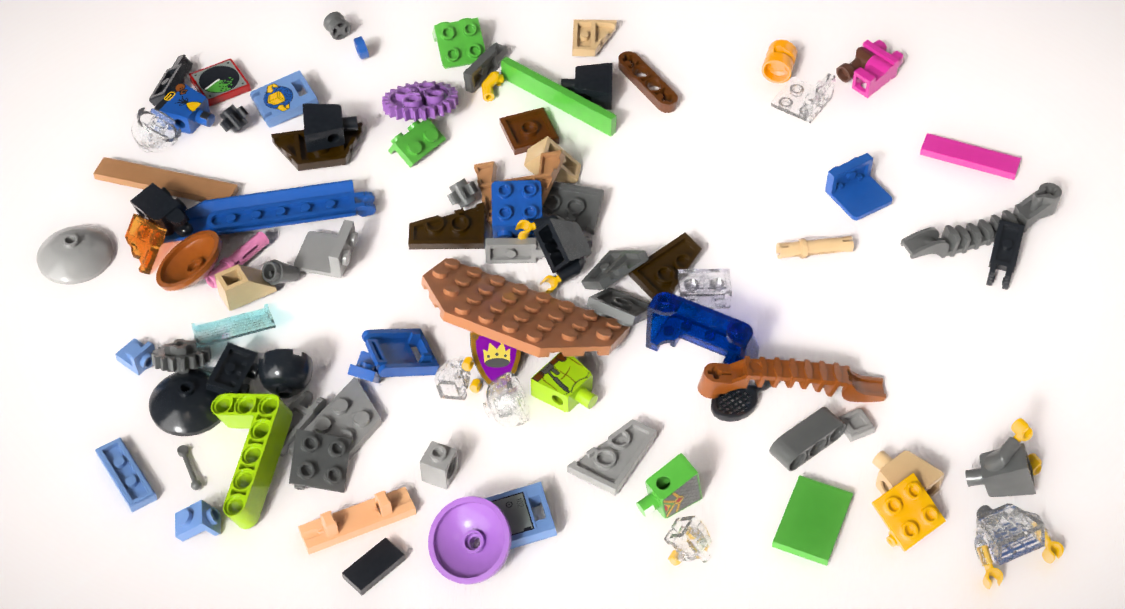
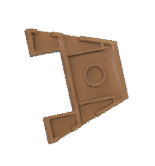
(487, 172)

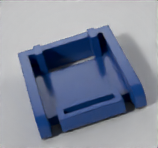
(393, 352)

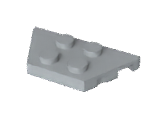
(347, 416)

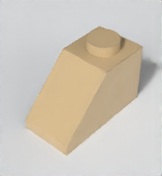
(570, 167)

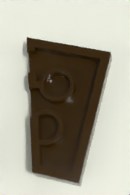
(455, 231)
(661, 269)

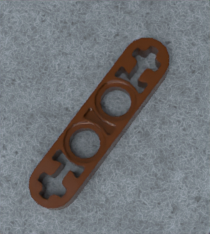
(643, 83)

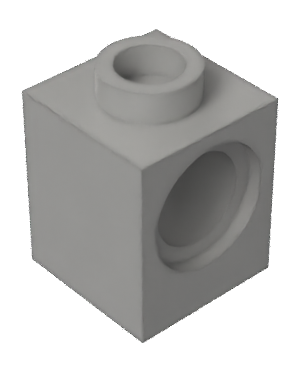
(439, 465)

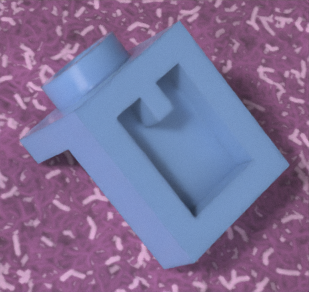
(136, 356)

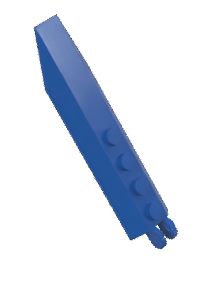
(278, 208)

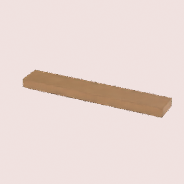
(176, 183)

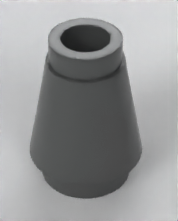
(278, 272)

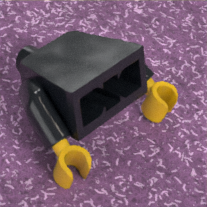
(561, 244)

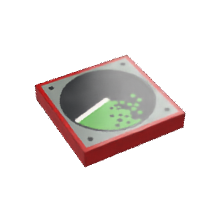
(220, 82)

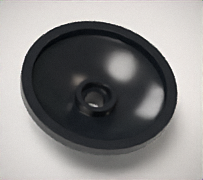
(181, 411)

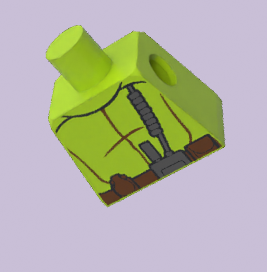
(564, 384)

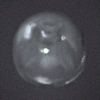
(154, 131)
(507, 401)

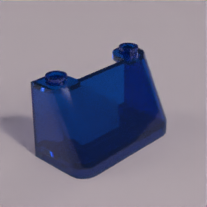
(679, 318)

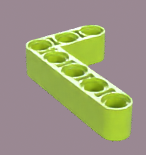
(268, 426)

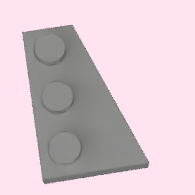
(616, 458)

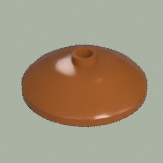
(189, 261)

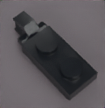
(171, 78)

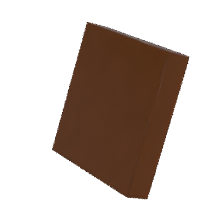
(527, 129)

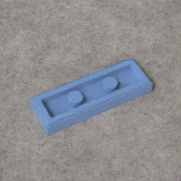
(126, 474)

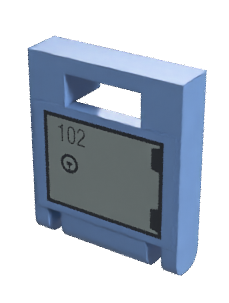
(517, 508)

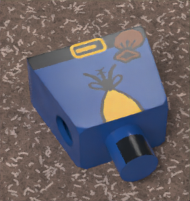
(186, 108)

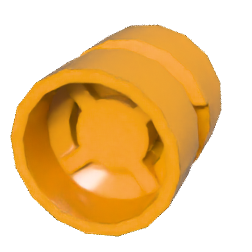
(779, 61)

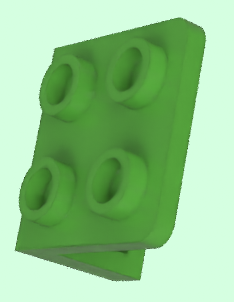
(459, 42)

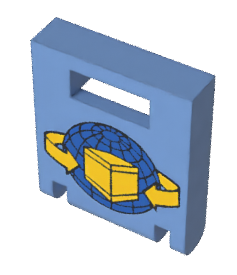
(280, 98)

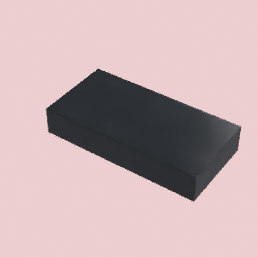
(373, 566)

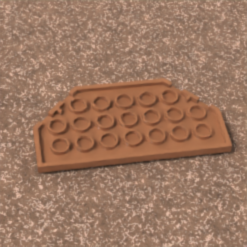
(517, 314)

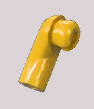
(487, 85)

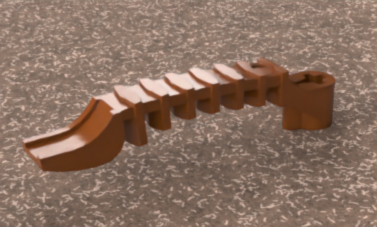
(722, 378)

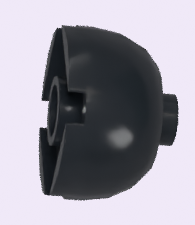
(285, 372)

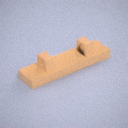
(356, 520)

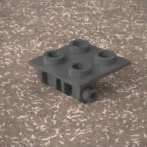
(319, 461)

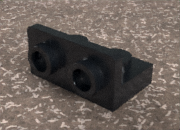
(234, 371)

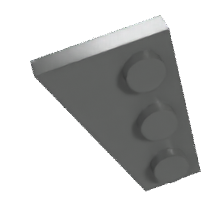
(575, 204)

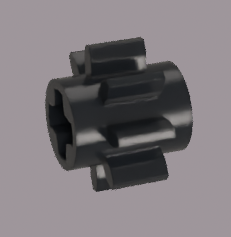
(233, 118)

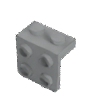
(326, 252)

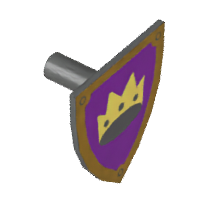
(493, 357)

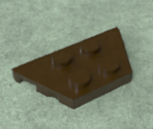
(293, 147)

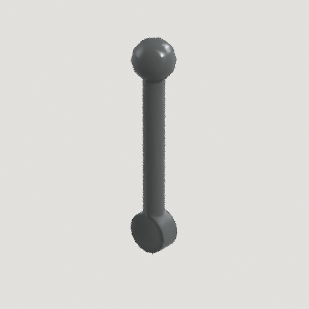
(183, 452)

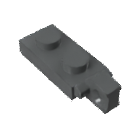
(483, 66)

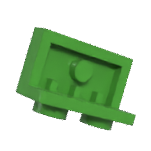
(418, 142)

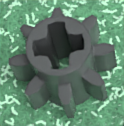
(462, 193)

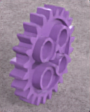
(420, 100)

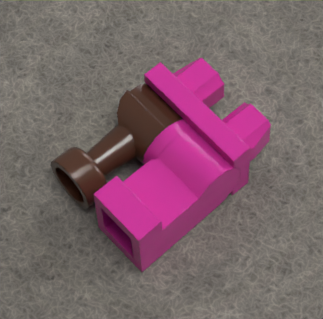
(870, 66)

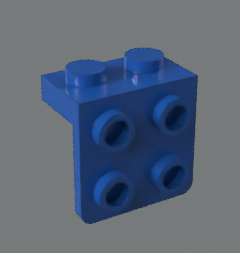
(855, 188)
(512, 203)

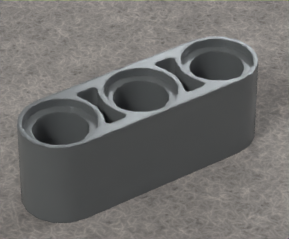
(807, 439)

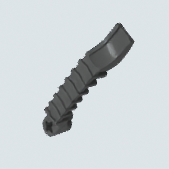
(960, 239)

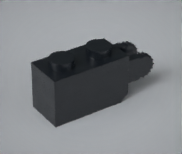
(163, 210)

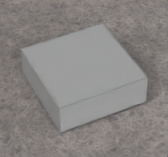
(857, 425)

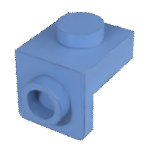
(197, 519)

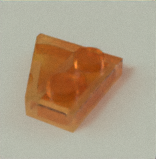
(145, 241)

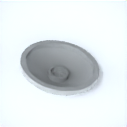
(74, 255)

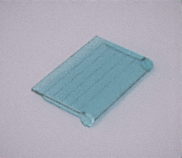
(233, 327)

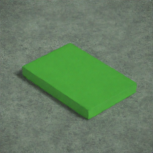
(812, 520)

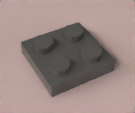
(618, 305)

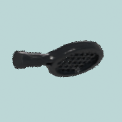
(751, 390)

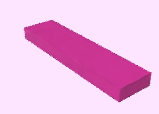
(970, 156)

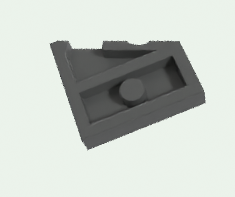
(613, 267)

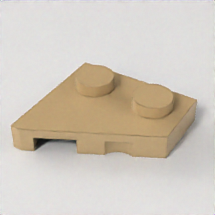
(591, 36)

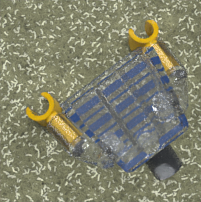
(1007, 535)

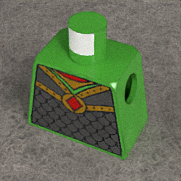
(671, 488)

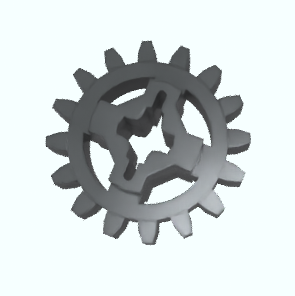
(180, 356)

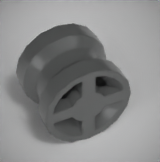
(337, 25)

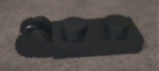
(1005, 251)

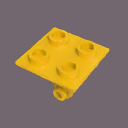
(908, 513)

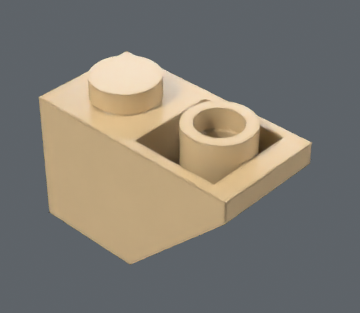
(241, 286)

